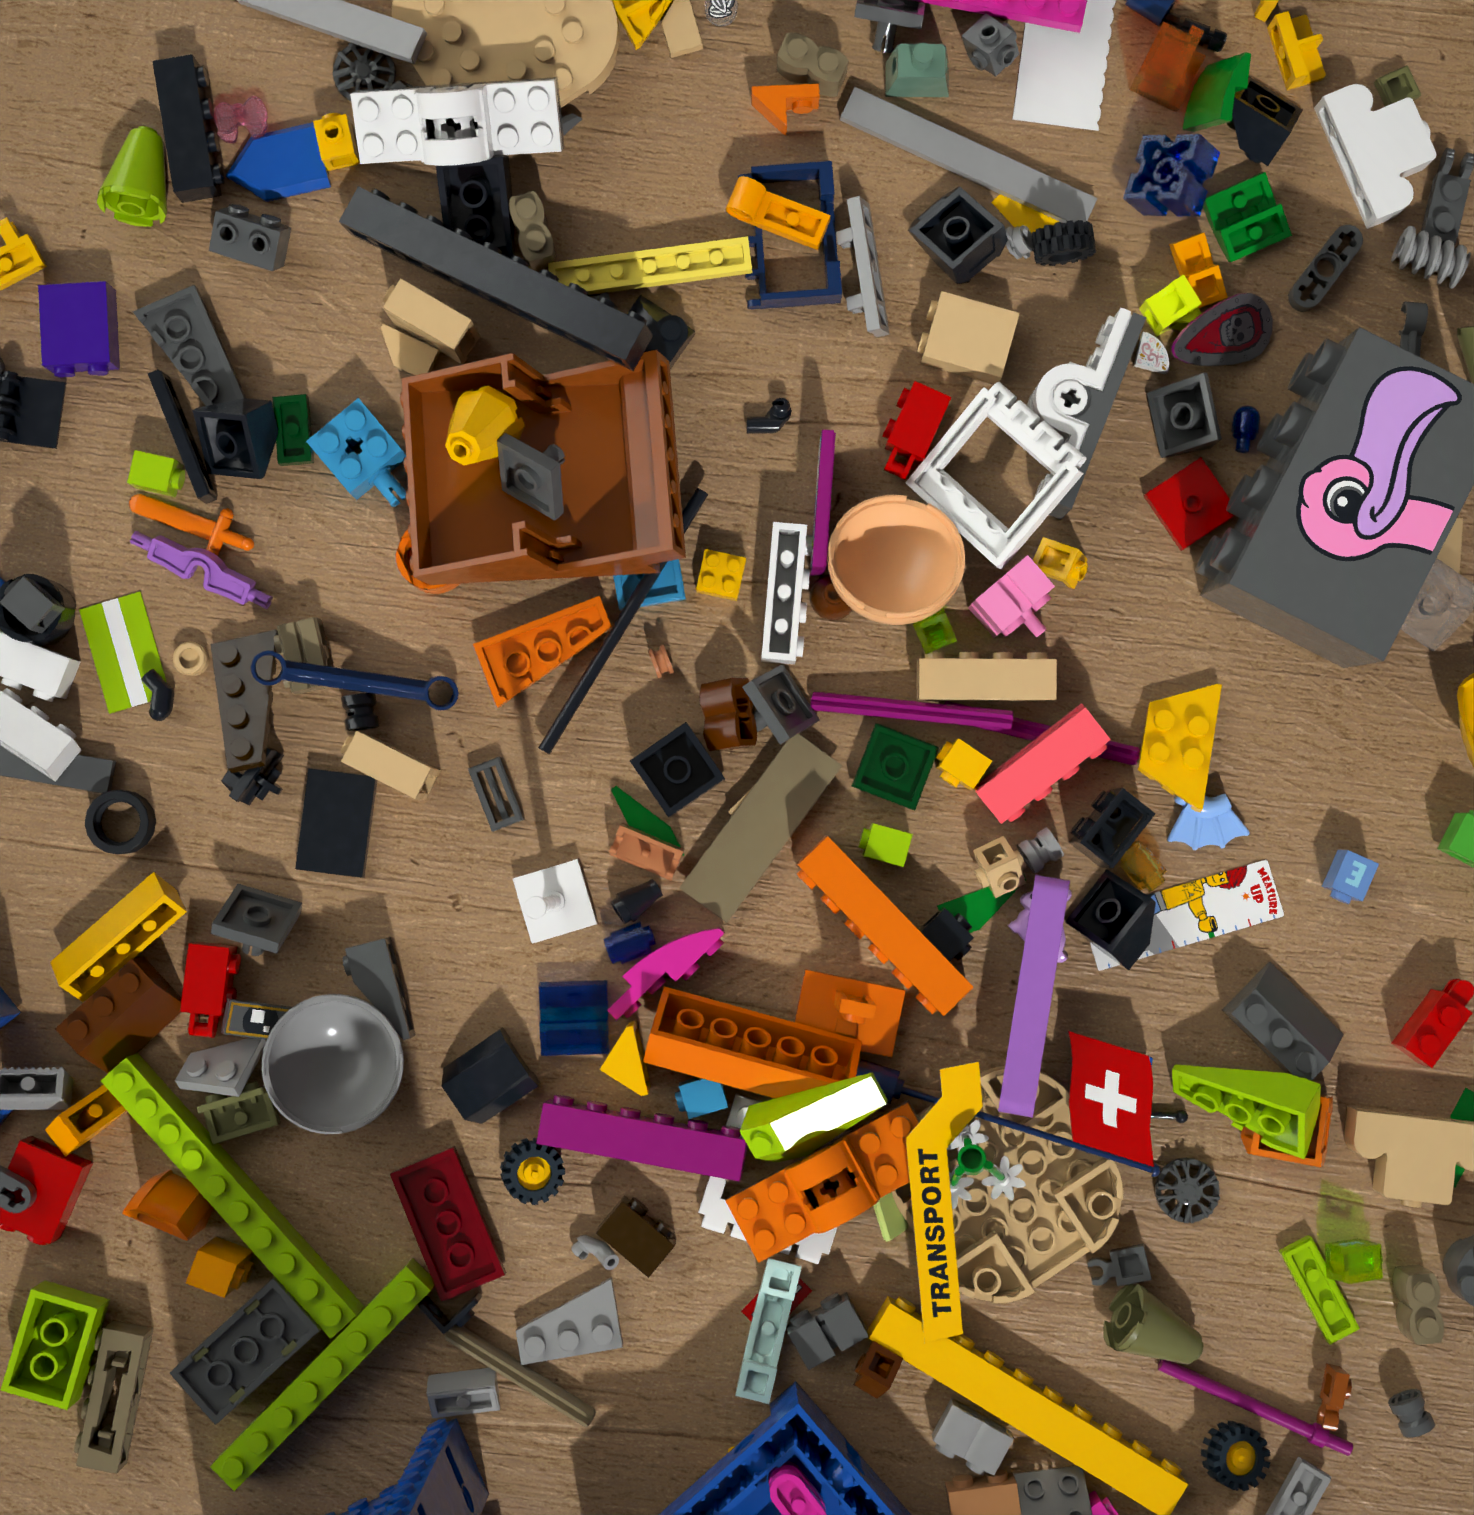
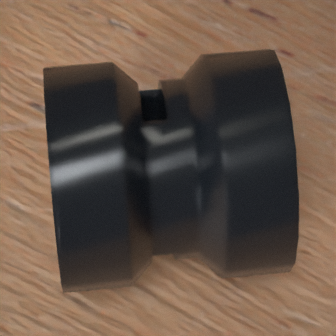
(360, 711)

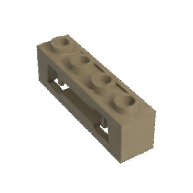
(99, 1448)

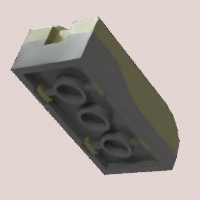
(245, 1350)

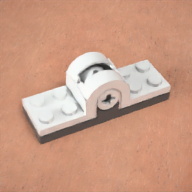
(458, 121)
(1087, 394)

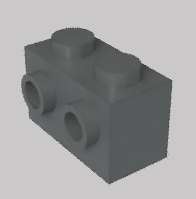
(249, 237)

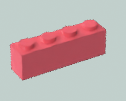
(1042, 763)

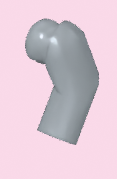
(598, 1248)

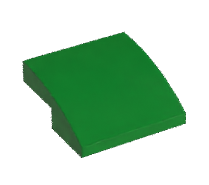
(1215, 91)
(1246, 217)

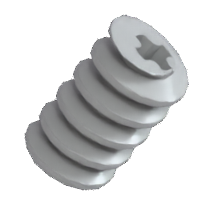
(1431, 255)

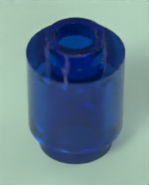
(629, 943)

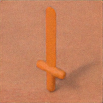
(192, 523)

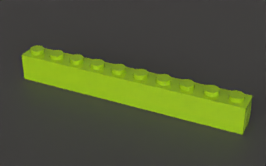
(233, 1194)

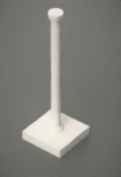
(555, 901)

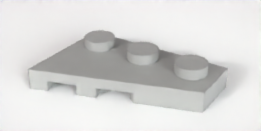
(576, 1328)

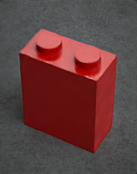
(57, 1186)

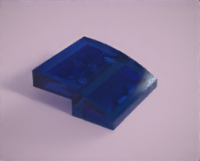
(574, 1018)

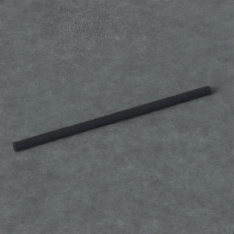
(613, 637)

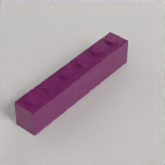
(642, 1138)

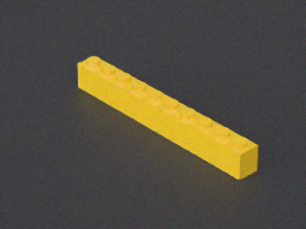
(1030, 1408)

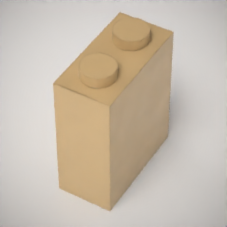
(430, 321)
(968, 337)
(389, 765)

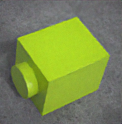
(156, 473)
(885, 844)

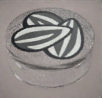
(721, 11)

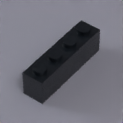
(188, 128)

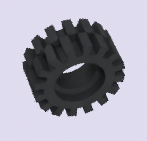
(1063, 243)

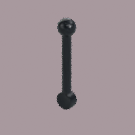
(1180, 1116)

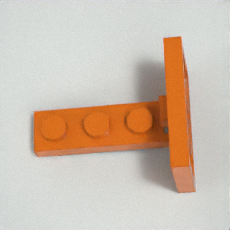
(851, 1009)

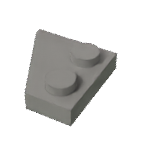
(221, 1068)

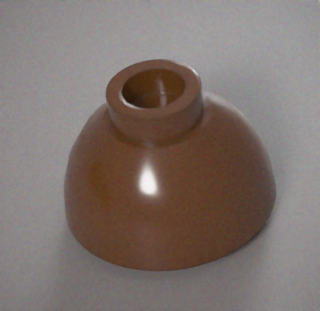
(827, 601)

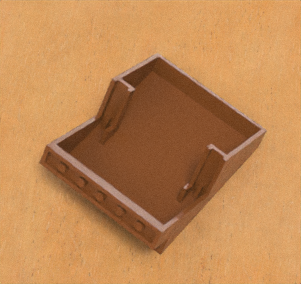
(615, 475)

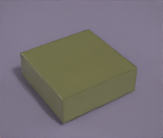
(1397, 86)

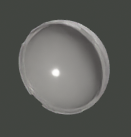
(332, 1064)

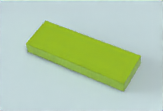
(1318, 1291)

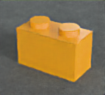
(220, 1267)

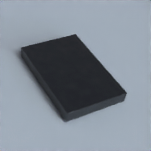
(336, 823)

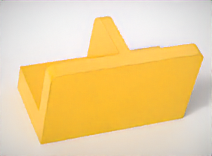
(1296, 50)

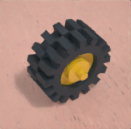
(532, 1171)
(1235, 1456)

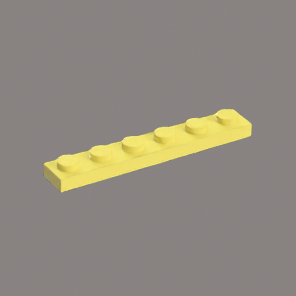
(656, 266)

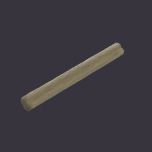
(521, 1375)

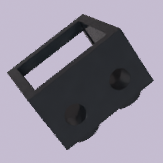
(1108, 830)

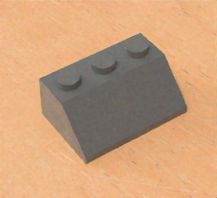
(1284, 1023)

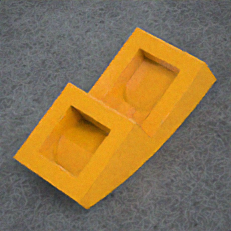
(1195, 262)

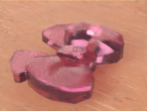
(229, 117)

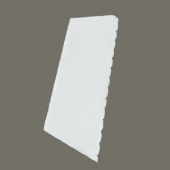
(1065, 71)

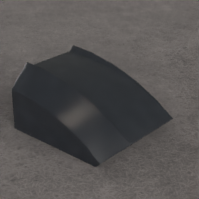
(959, 235)
(488, 1078)

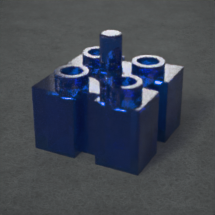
(1171, 175)

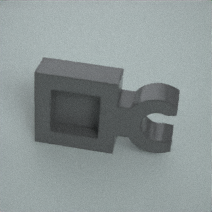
(1126, 1264)

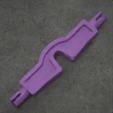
(217, 576)

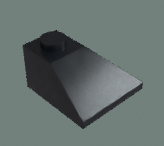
(1262, 121)
(237, 437)
(1115, 919)

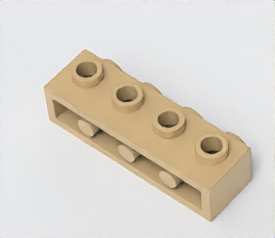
(986, 679)

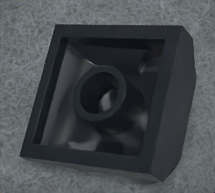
(669, 331)

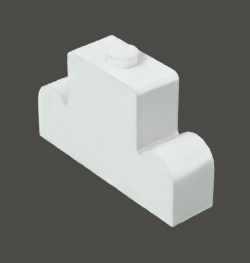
(1376, 149)

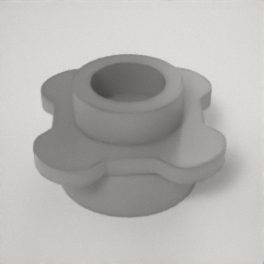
(1019, 241)

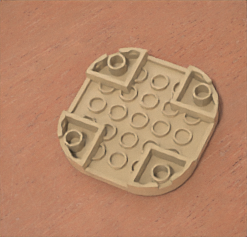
(515, 41)
(1051, 1222)

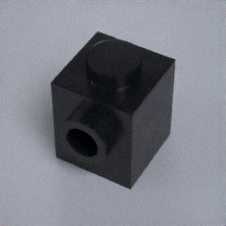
(948, 934)

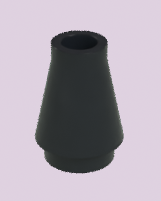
(635, 901)

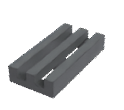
(506, 820)

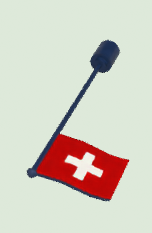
(1106, 1102)

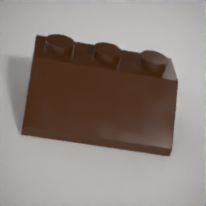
(121, 1015)

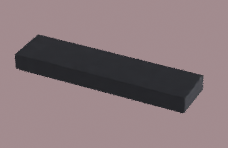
(182, 436)

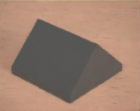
(1184, 416)

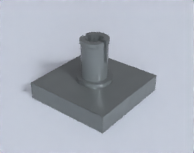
(889, 15)
(532, 475)
(780, 704)
(256, 919)

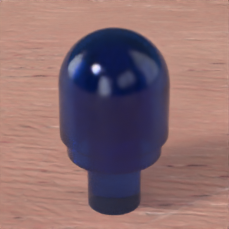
(1245, 427)

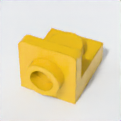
(1061, 562)

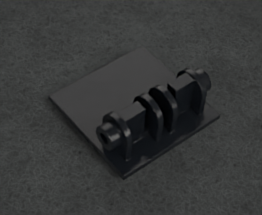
(30, 410)

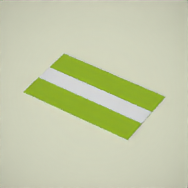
(122, 649)

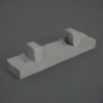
(862, 238)

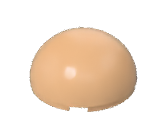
(895, 559)

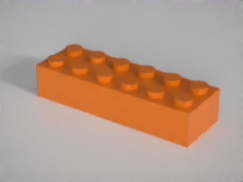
(884, 925)
(746, 1047)

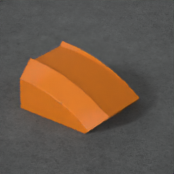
(1318, 1145)
(170, 1205)

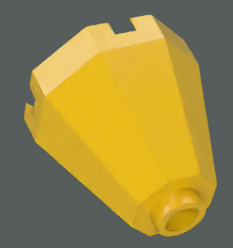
(478, 424)

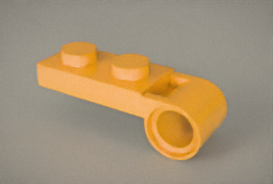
(777, 214)

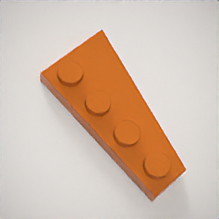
(533, 650)

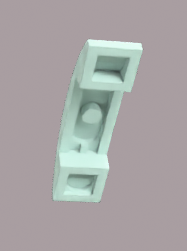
(767, 1330)

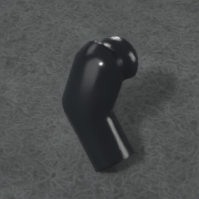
(773, 420)
(162, 695)

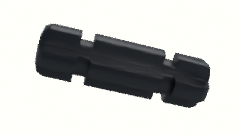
(1214, 39)

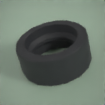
(94, 817)

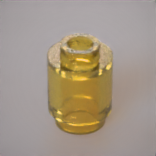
(1143, 867)

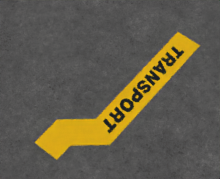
(932, 1198)

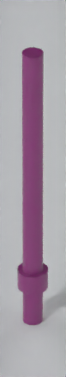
(1314, 1432)

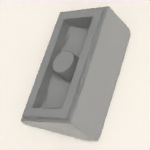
(463, 1392)

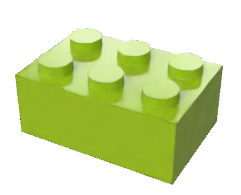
(55, 1344)

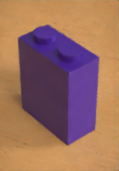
(79, 328)

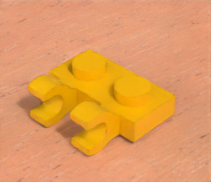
(19, 255)

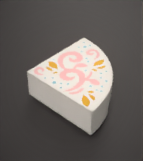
(1151, 354)

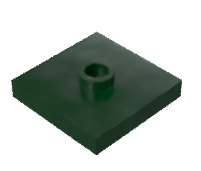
(895, 766)

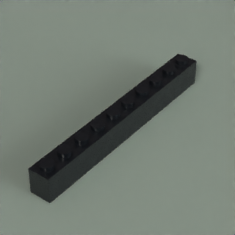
(497, 278)

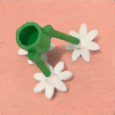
(973, 1161)

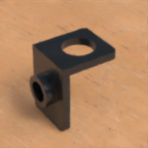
(441, 1320)

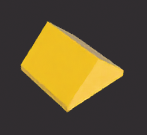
(626, 1061)

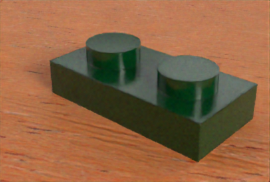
(294, 429)

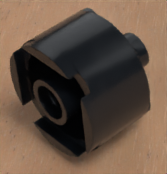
(56, 630)

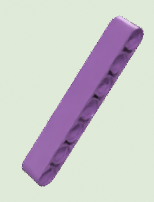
(1034, 996)

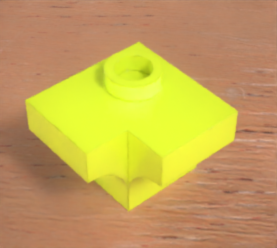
(1171, 307)

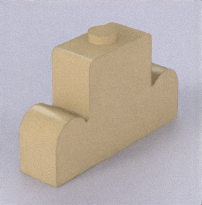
(1411, 1152)

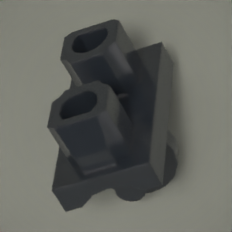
(255, 781)

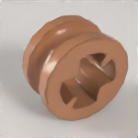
(660, 661)

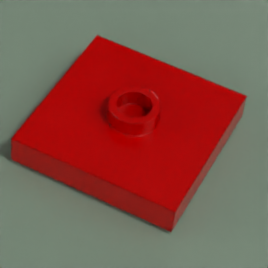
(1190, 503)

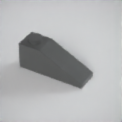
(379, 979)

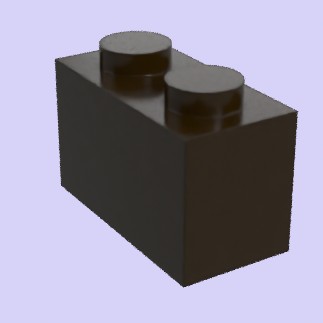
(637, 1235)

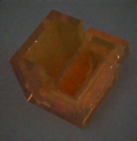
(1169, 66)

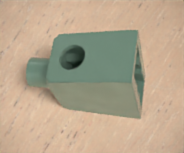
(917, 71)

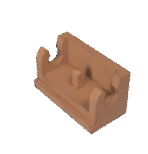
(646, 851)

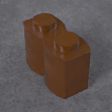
(727, 715)

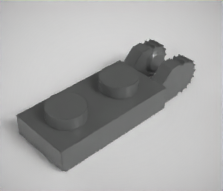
(1448, 197)

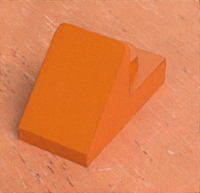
(776, 99)

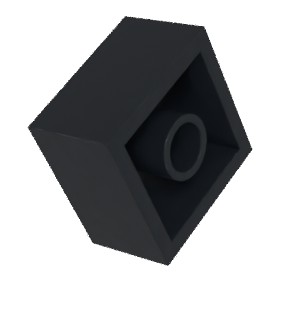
(677, 770)

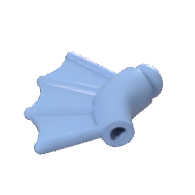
(1213, 826)

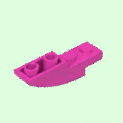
(675, 958)

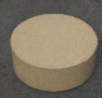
(191, 658)

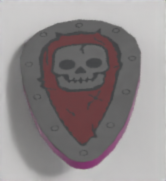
(1226, 333)

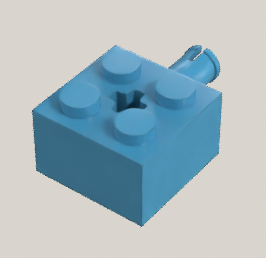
(369, 468)

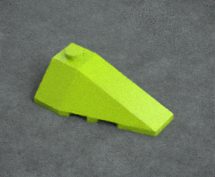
(1268, 1103)
(810, 1118)

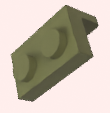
(239, 1115)

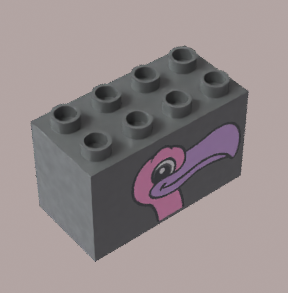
(1349, 500)

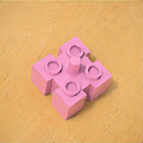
(1014, 600)

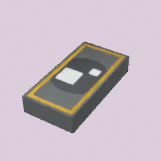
(251, 1018)

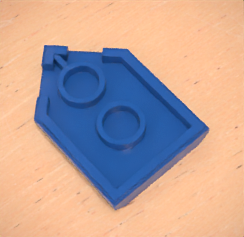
(281, 164)

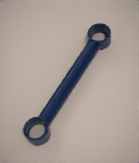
(355, 680)

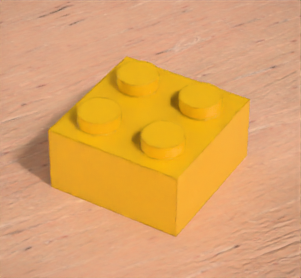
(721, 575)

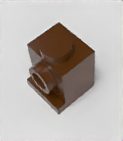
(876, 1370)

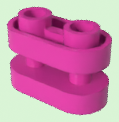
(794, 1492)

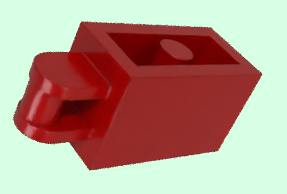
(914, 427)
(208, 984)
(1435, 1022)

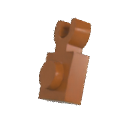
(1334, 1391)

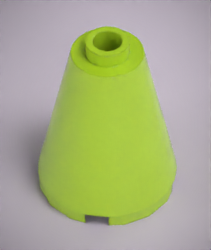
(137, 180)

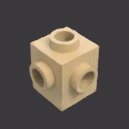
(999, 867)

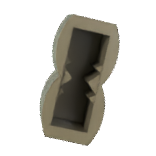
(805, 62)
(533, 230)
(1418, 1303)

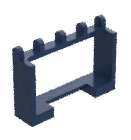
(833, 293)

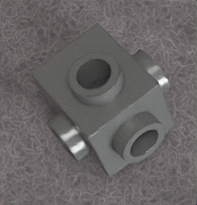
(990, 45)

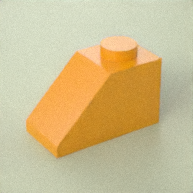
(84, 1120)

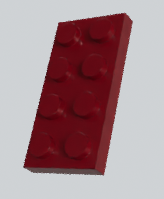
(448, 1223)

